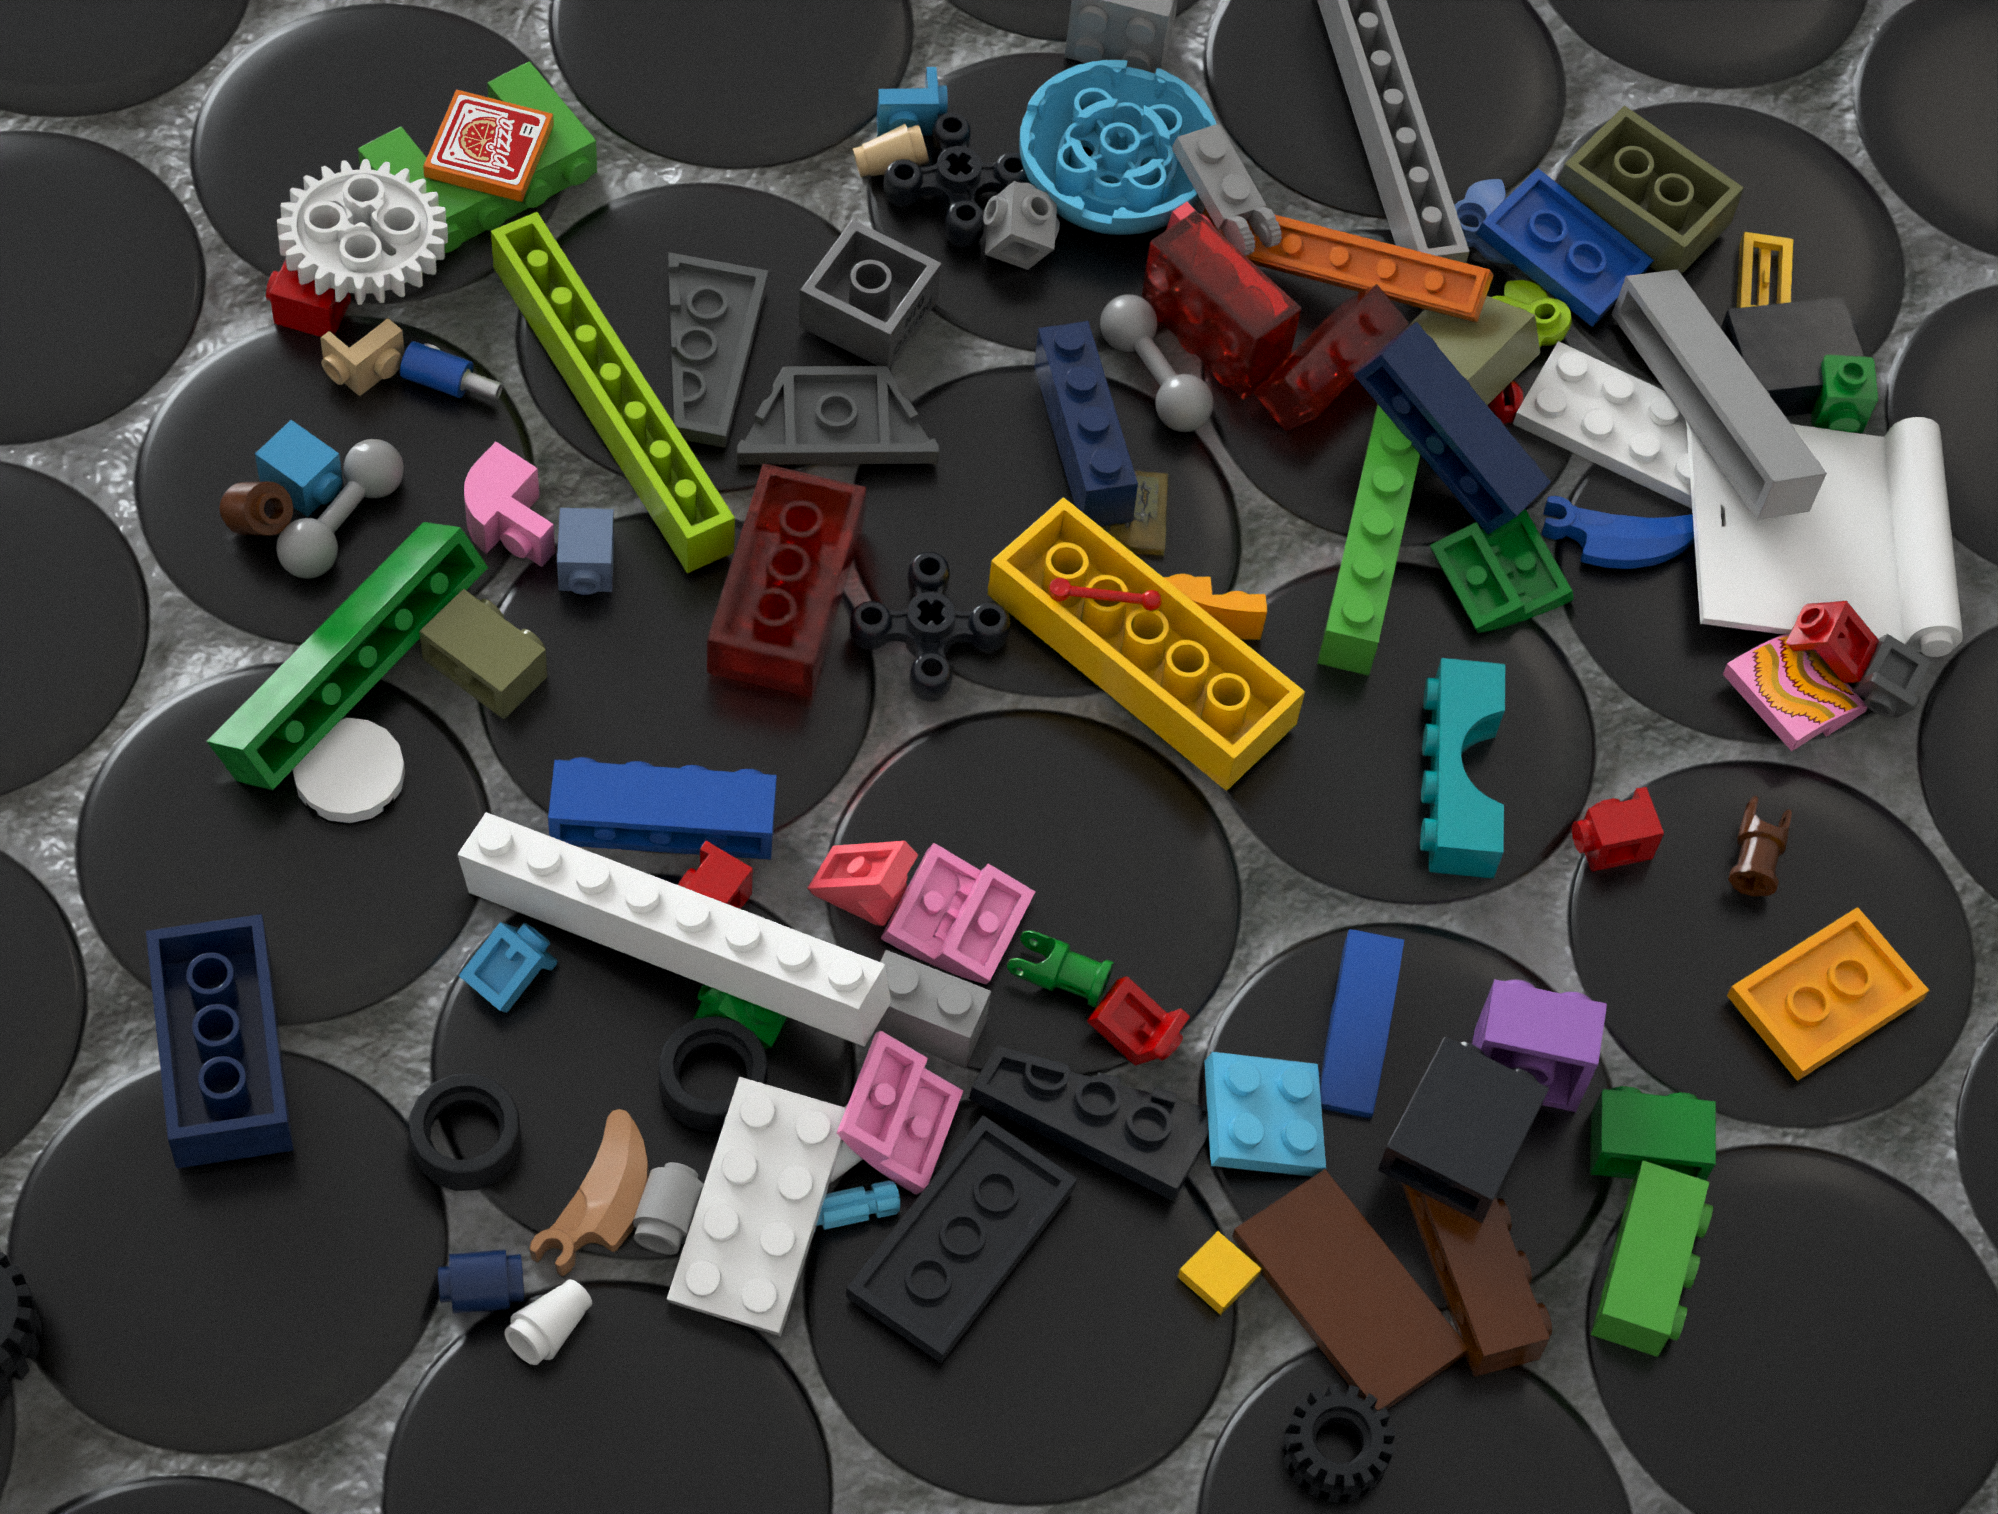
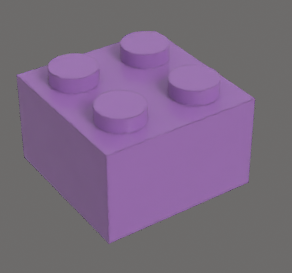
(1545, 1035)

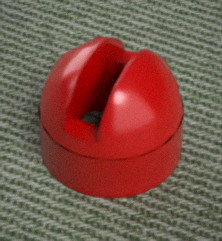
(1516, 397)

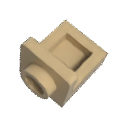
(367, 361)

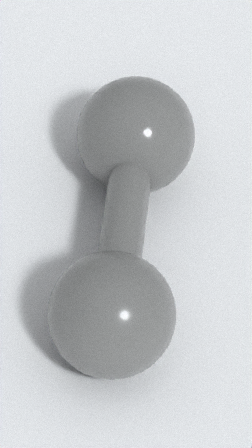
(1183, 399)
(309, 545)

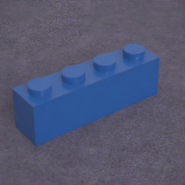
(662, 808)

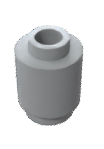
(667, 1208)

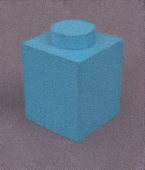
(302, 466)

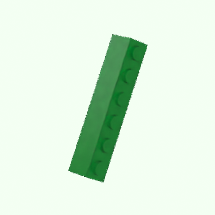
(346, 655)

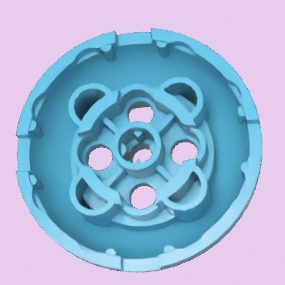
(1126, 122)

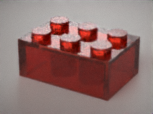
(1219, 304)

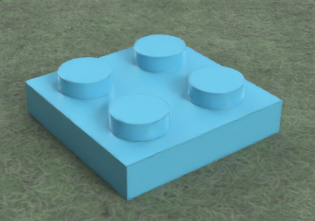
(1264, 1114)

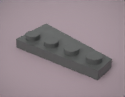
(711, 339)

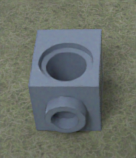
(585, 550)

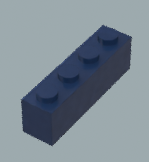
(1085, 423)
(1452, 428)

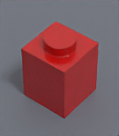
(300, 306)

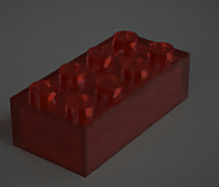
(786, 580)

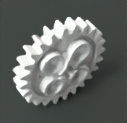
(362, 231)

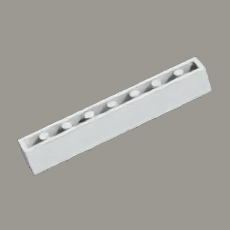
(676, 929)

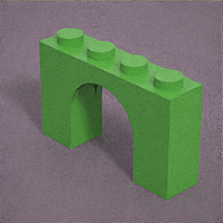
(565, 161)

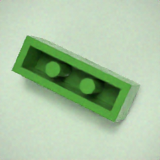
(1653, 1259)

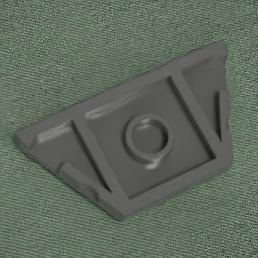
(836, 419)

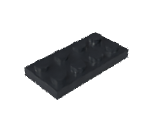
(961, 1238)

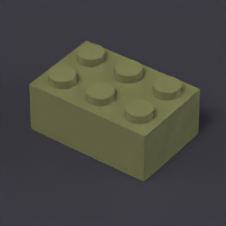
(1652, 190)

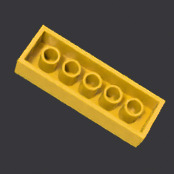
(1163, 665)

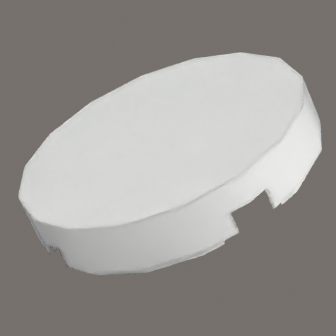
(351, 772)

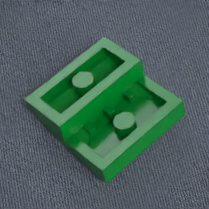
(1502, 574)

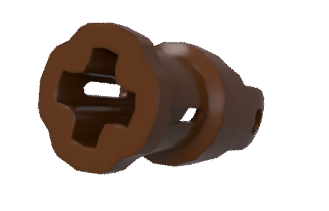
(1759, 852)

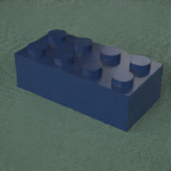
(218, 1041)

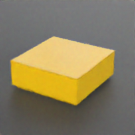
(1219, 1272)

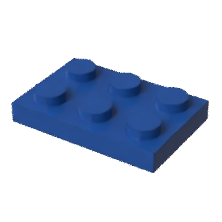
(1563, 246)

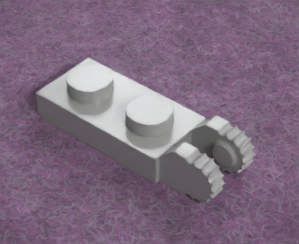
(1226, 188)

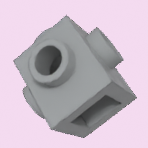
(1020, 225)

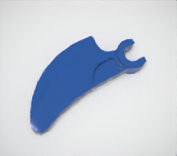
(1618, 539)

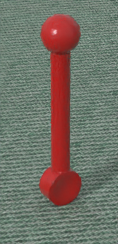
(1061, 589)

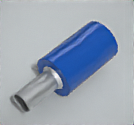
(445, 372)

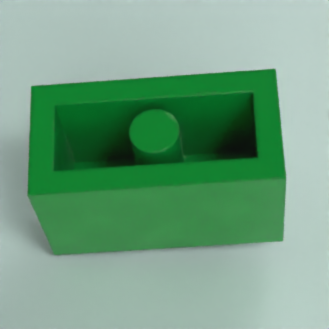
(1657, 1129)

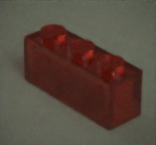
(1330, 358)

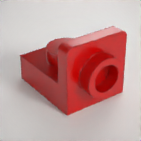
(1837, 636)

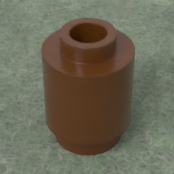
(256, 508)

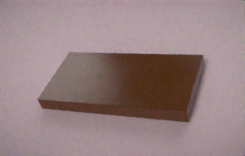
(1350, 1291)

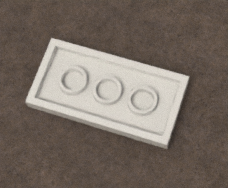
(1610, 421)
(758, 1207)

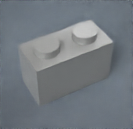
(933, 1009)

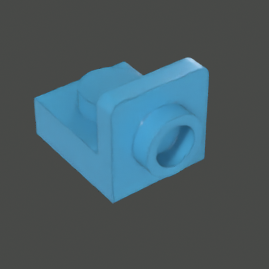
(507, 964)

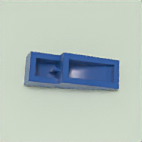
(1360, 1023)

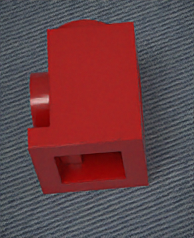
(1619, 832)
(720, 877)

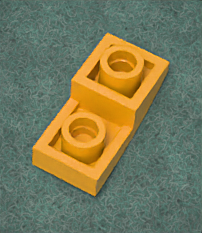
(1236, 610)

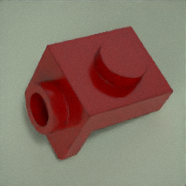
(1137, 1023)

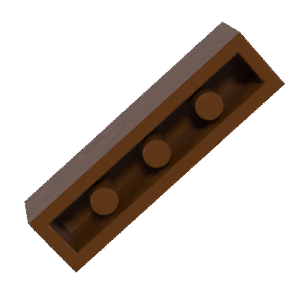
(1483, 1283)

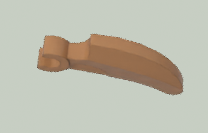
(605, 1200)

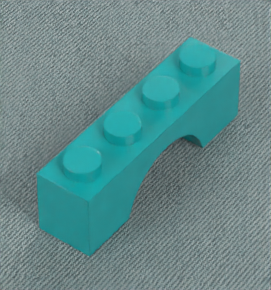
(1463, 823)

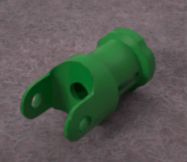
(1062, 968)

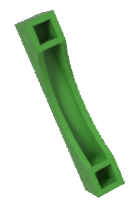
(1370, 549)

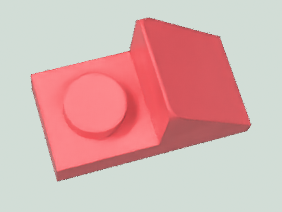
(865, 878)

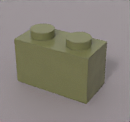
(484, 653)

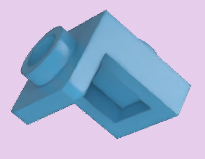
(912, 105)

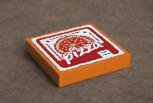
(488, 145)

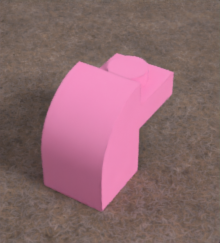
(498, 504)

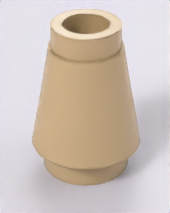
(897, 144)

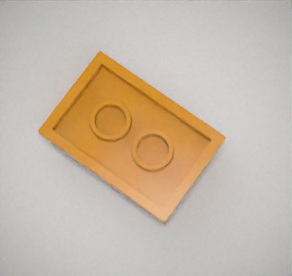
(1827, 993)

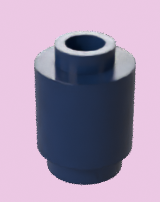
(481, 1281)

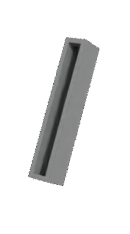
(1718, 394)

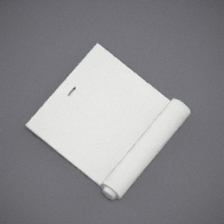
(1869, 540)

